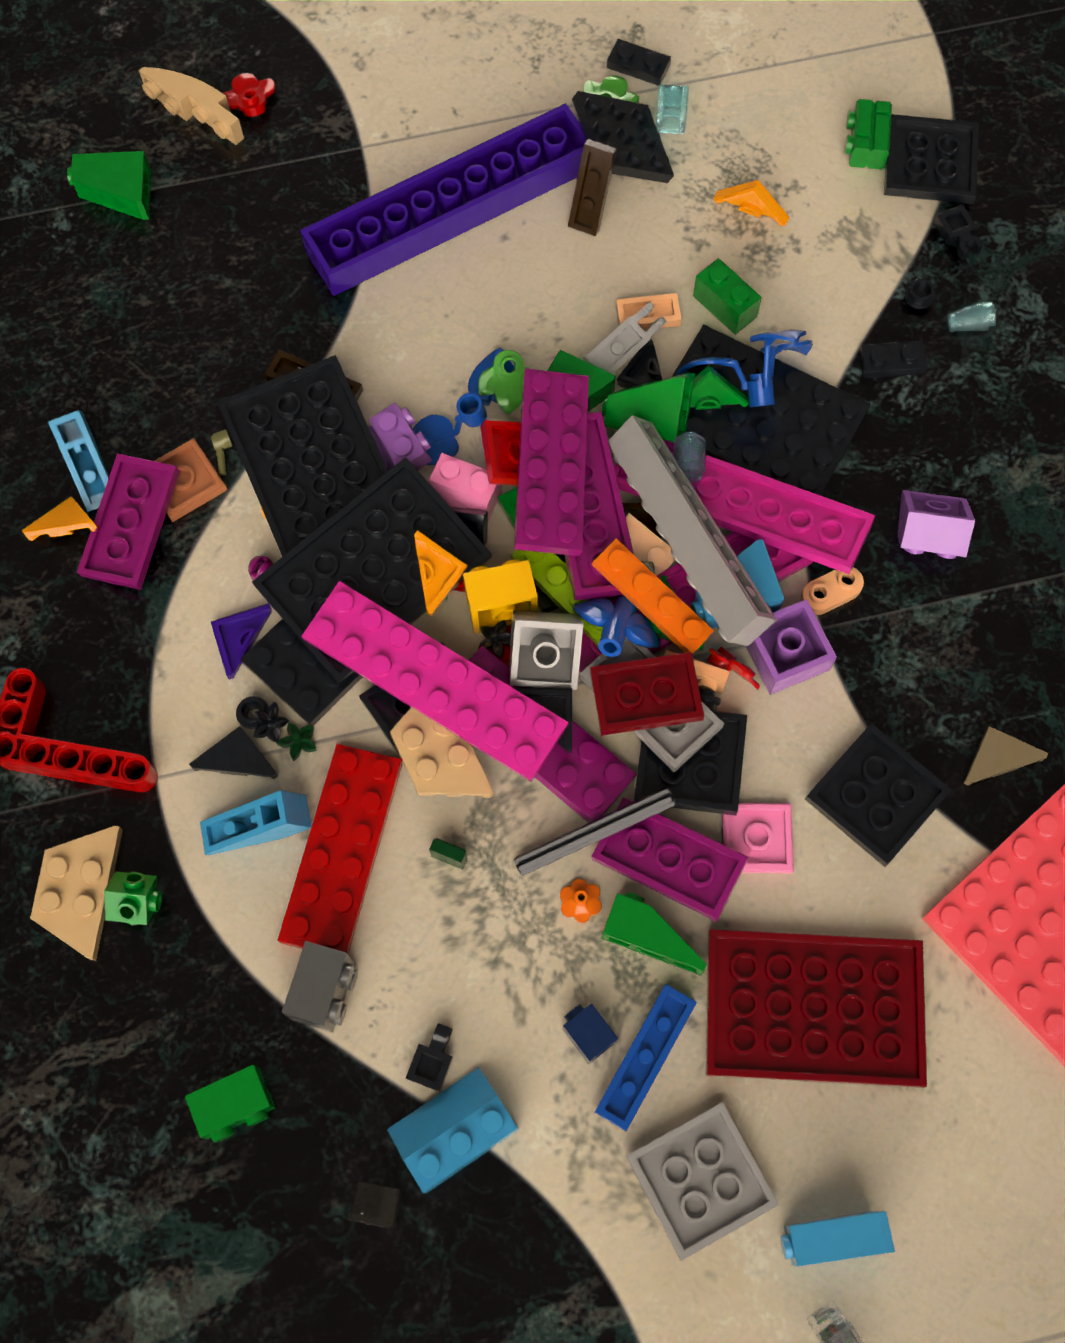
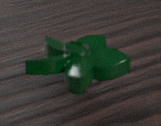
(298, 740)

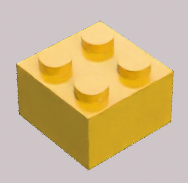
(498, 591)

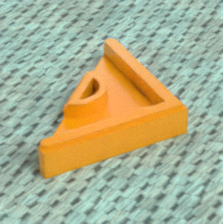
(753, 200)
(60, 521)
(438, 571)

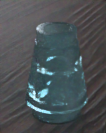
(973, 317)

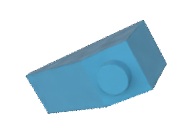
(81, 457)
(256, 822)

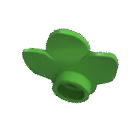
(611, 87)
(503, 384)

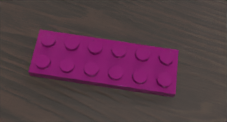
(552, 463)
(602, 516)
(584, 779)

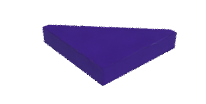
(237, 635)

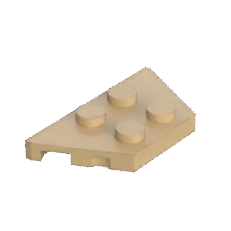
(438, 759)
(73, 887)

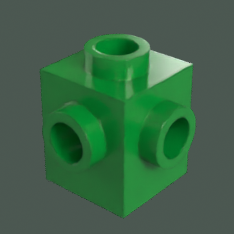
(131, 898)

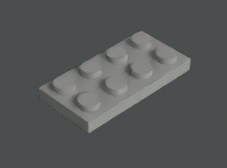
(670, 743)

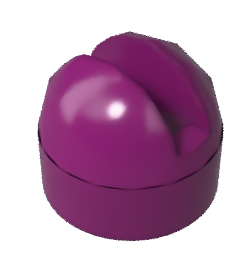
(255, 562)

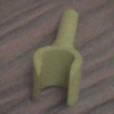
(221, 442)

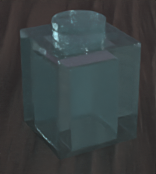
(672, 109)

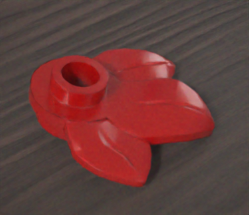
(249, 94)
(726, 661)

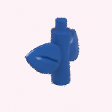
(617, 622)

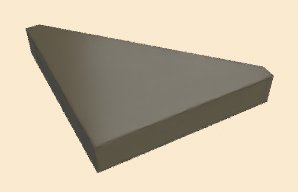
(999, 755)

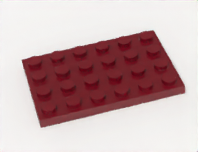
(816, 1008)

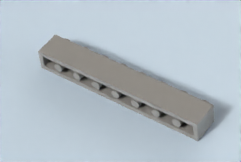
(691, 532)

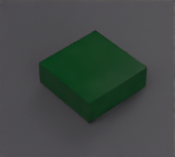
(448, 853)

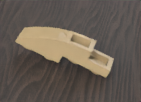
(191, 97)

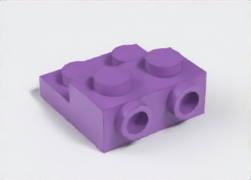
(397, 438)

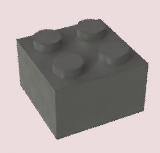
(320, 987)

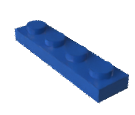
(645, 1057)

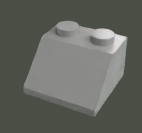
(545, 649)

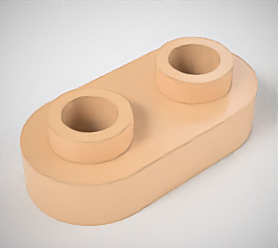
(834, 590)

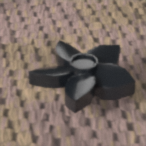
(496, 638)
(269, 723)

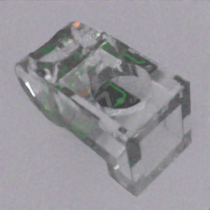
(832, 1326)

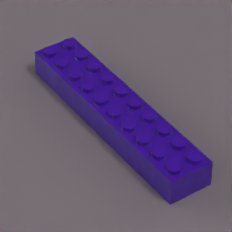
(445, 200)

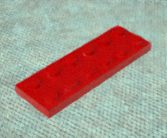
(341, 849)

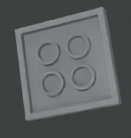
(702, 1181)

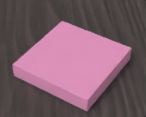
(762, 835)

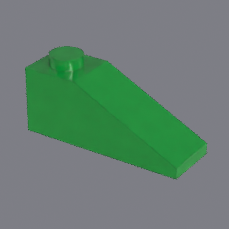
(646, 932)

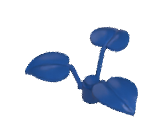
(760, 385)
(471, 410)

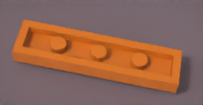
(652, 597)

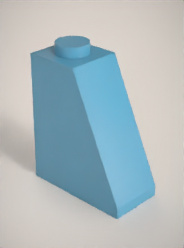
(760, 569)
(837, 1238)

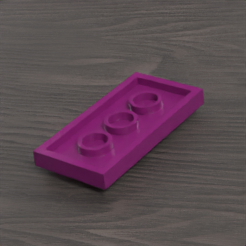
(128, 521)
(674, 862)

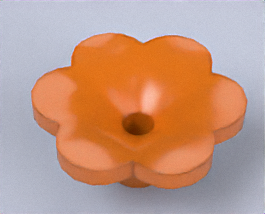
(579, 909)

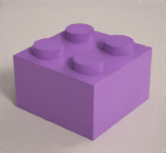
(792, 648)

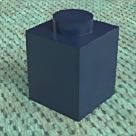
(589, 1032)

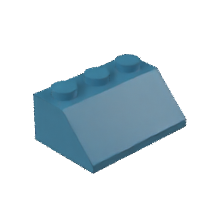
(452, 1130)

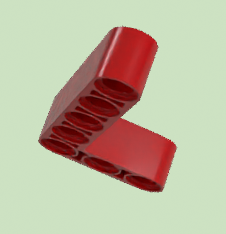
(59, 752)

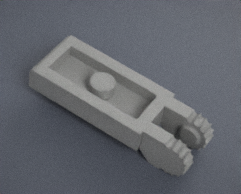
(623, 342)

